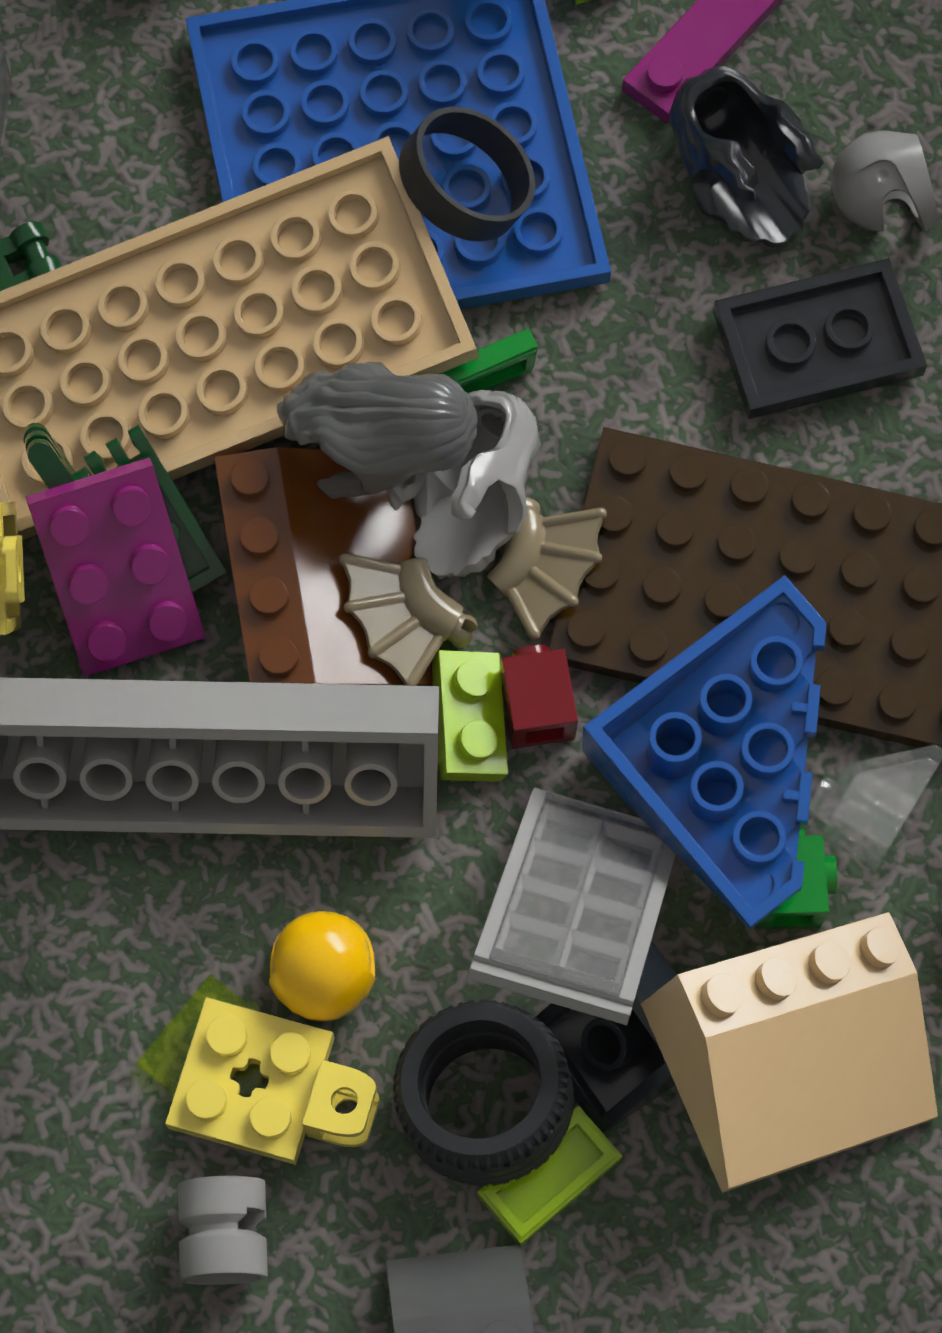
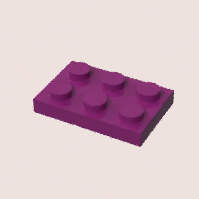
(116, 566)

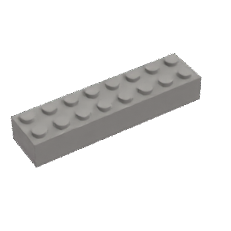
(218, 757)

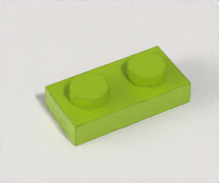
(470, 716)

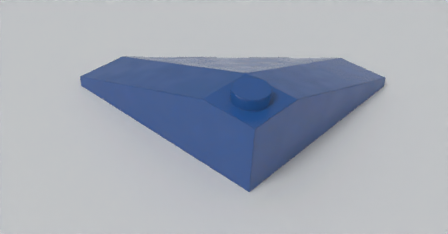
(720, 750)

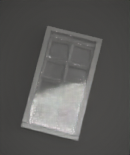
(575, 907)

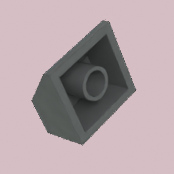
(461, 1292)

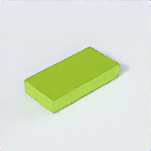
(537, 1198)

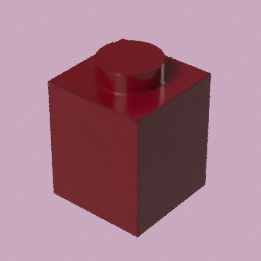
(538, 696)

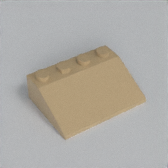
(798, 1049)

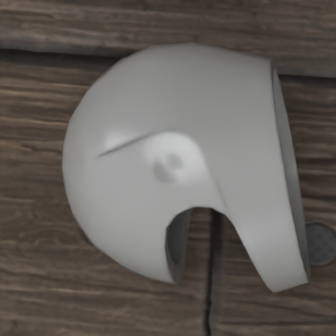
(881, 169)

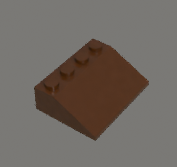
(288, 567)

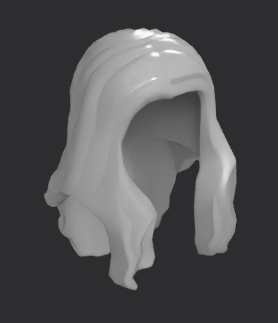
(482, 500)

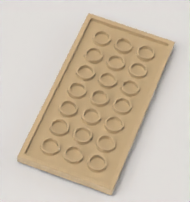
(220, 320)

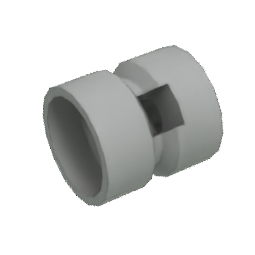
(222, 1230)

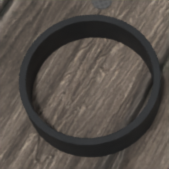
(437, 204)

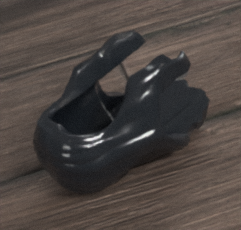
(744, 155)

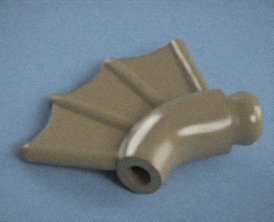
(547, 564)
(403, 613)

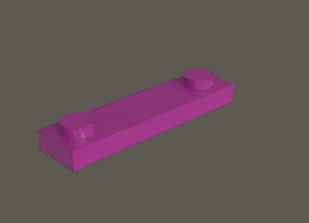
(696, 42)

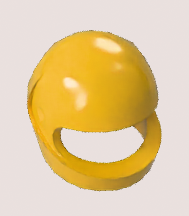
(322, 966)

